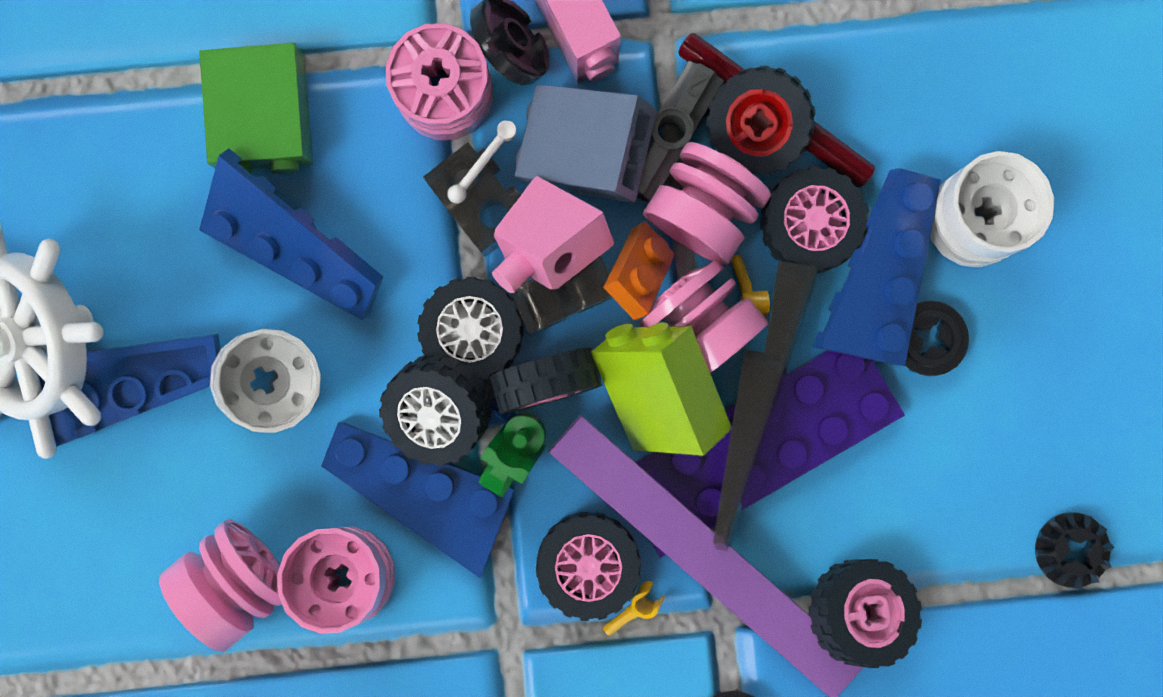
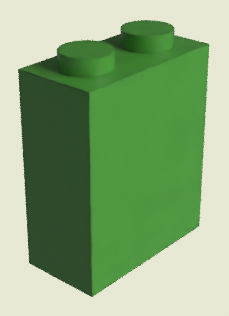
(257, 106)

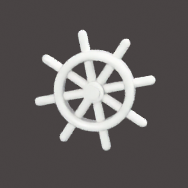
(40, 324)

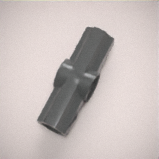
(685, 109)

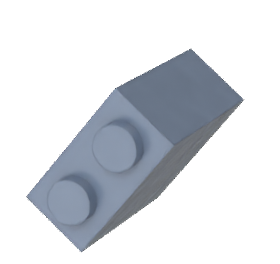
(586, 141)

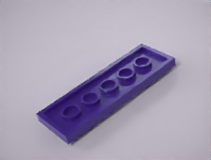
(817, 415)

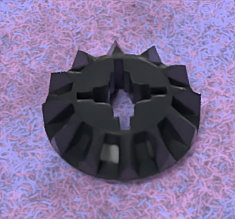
(950, 332)
(1052, 549)

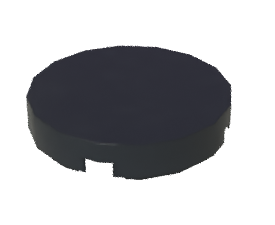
(508, 42)

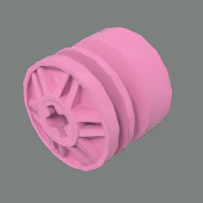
(459, 100)
(712, 195)
(716, 327)
(222, 586)
(311, 587)

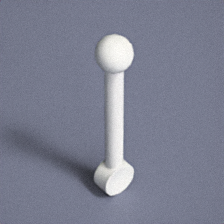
(505, 132)

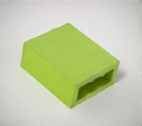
(661, 389)

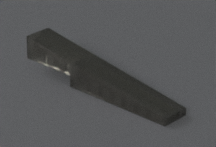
(759, 390)

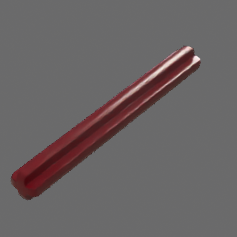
(822, 142)

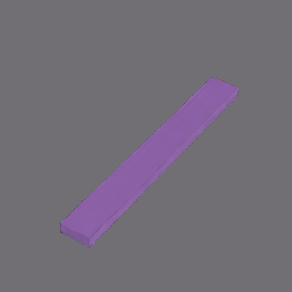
(691, 546)

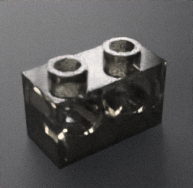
(483, 195)
(546, 307)

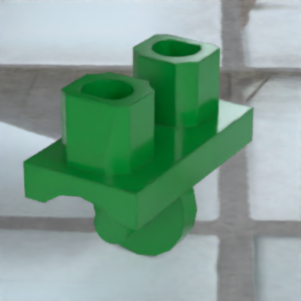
(513, 452)

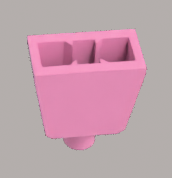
(548, 237)

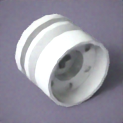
(1009, 195)
(291, 390)

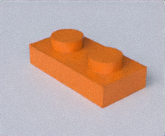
(639, 271)

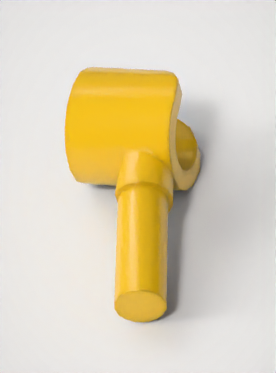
(759, 298)
(639, 607)

